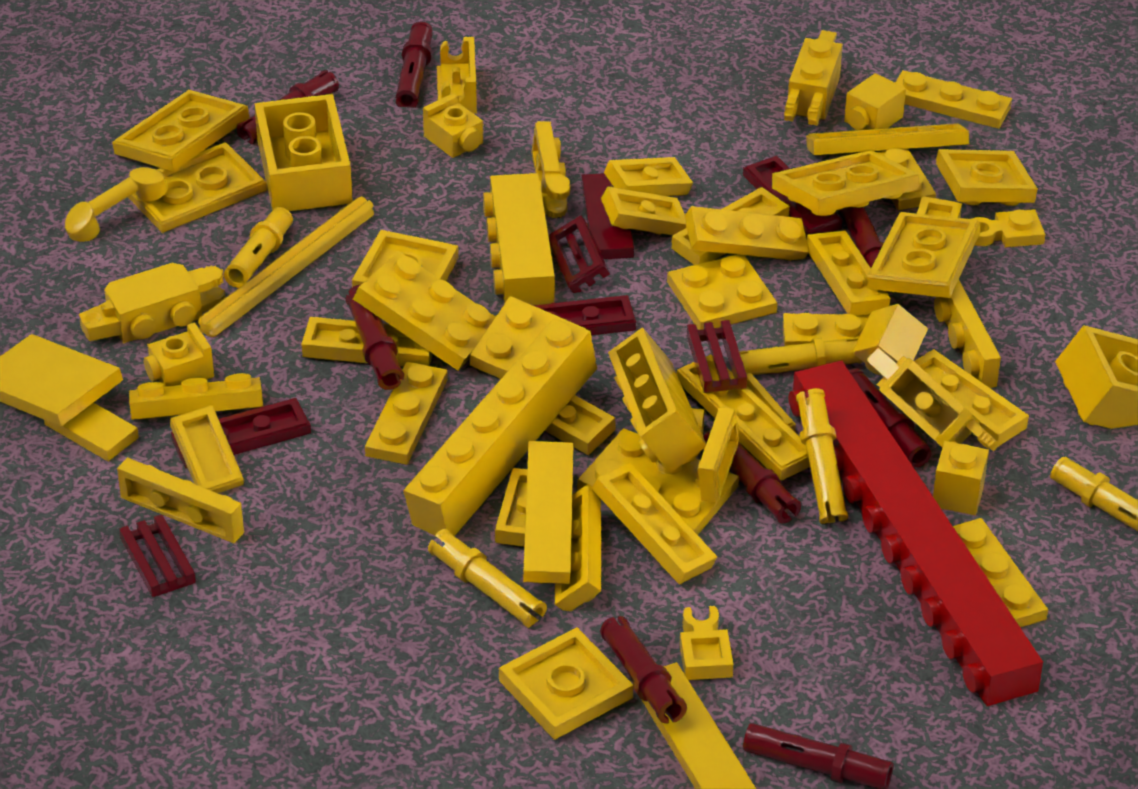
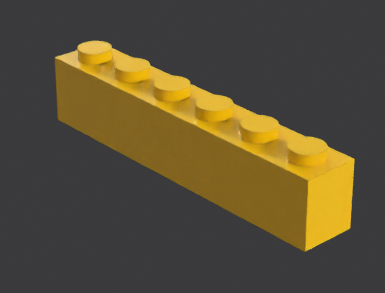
(500, 428)

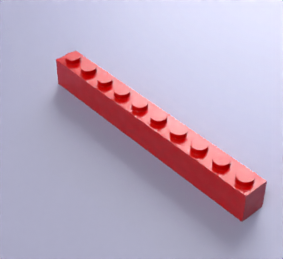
(923, 543)

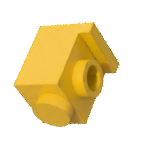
(452, 126)
(180, 358)

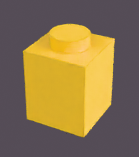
(874, 103)
(891, 331)
(960, 477)

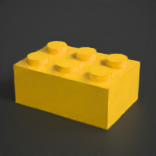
(303, 153)

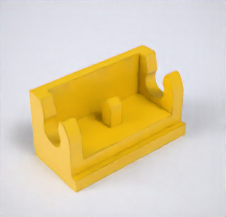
(458, 74)

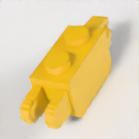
(814, 78)
(153, 302)
(927, 401)

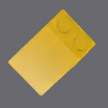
(1102, 377)

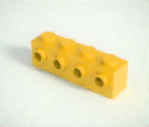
(656, 401)

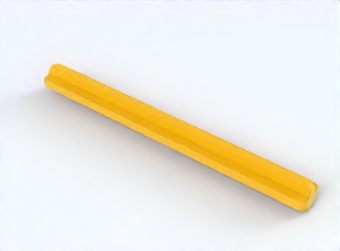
(285, 267)

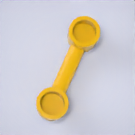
(82, 219)

